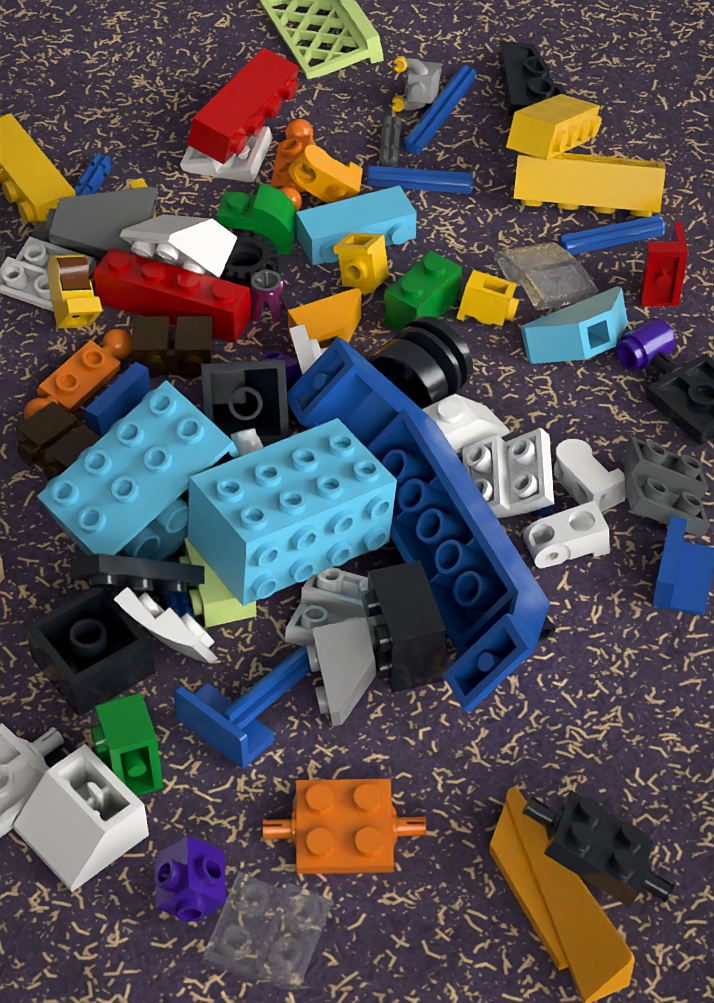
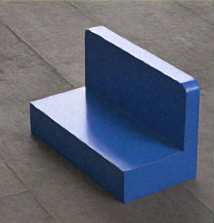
(118, 399)
(683, 572)
(202, 716)

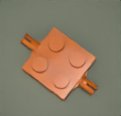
(344, 826)

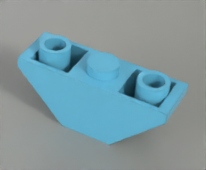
(577, 329)

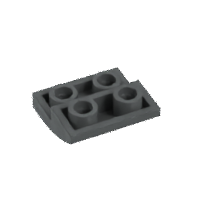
(665, 485)

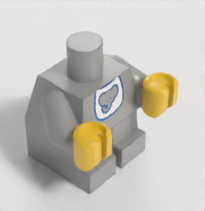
(421, 85)

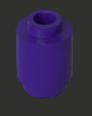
(643, 342)

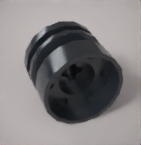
(425, 361)

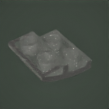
(547, 274)
(267, 932)

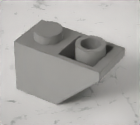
(346, 666)

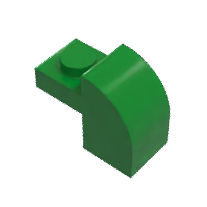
(266, 214)

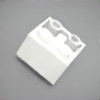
(183, 242)
(81, 818)

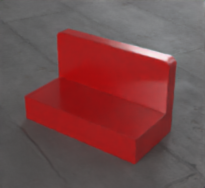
(664, 270)

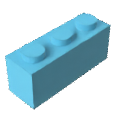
(374, 213)

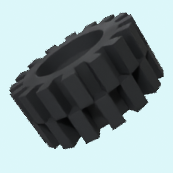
(250, 250)

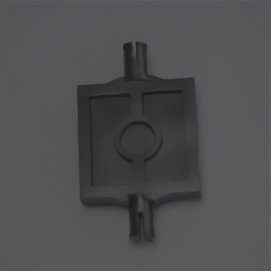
(686, 394)
(599, 847)

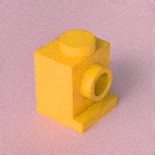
(362, 261)
(488, 299)

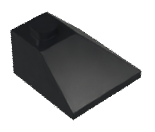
(247, 397)

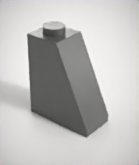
(96, 220)

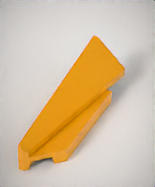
(559, 906)

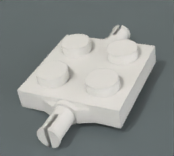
(21, 771)

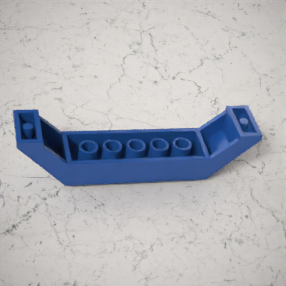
(438, 517)

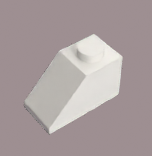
(465, 421)

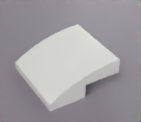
(239, 167)

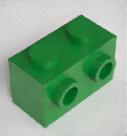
(424, 290)
(128, 743)

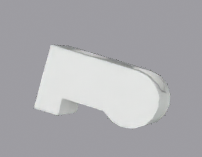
(586, 477)
(568, 535)

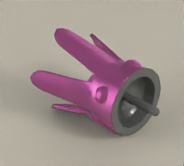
(267, 287)

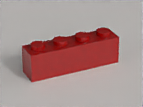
(243, 106)
(167, 290)

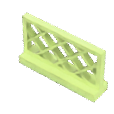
(344, 15)

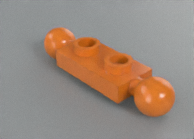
(298, 135)
(82, 373)

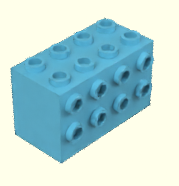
(134, 482)
(290, 510)

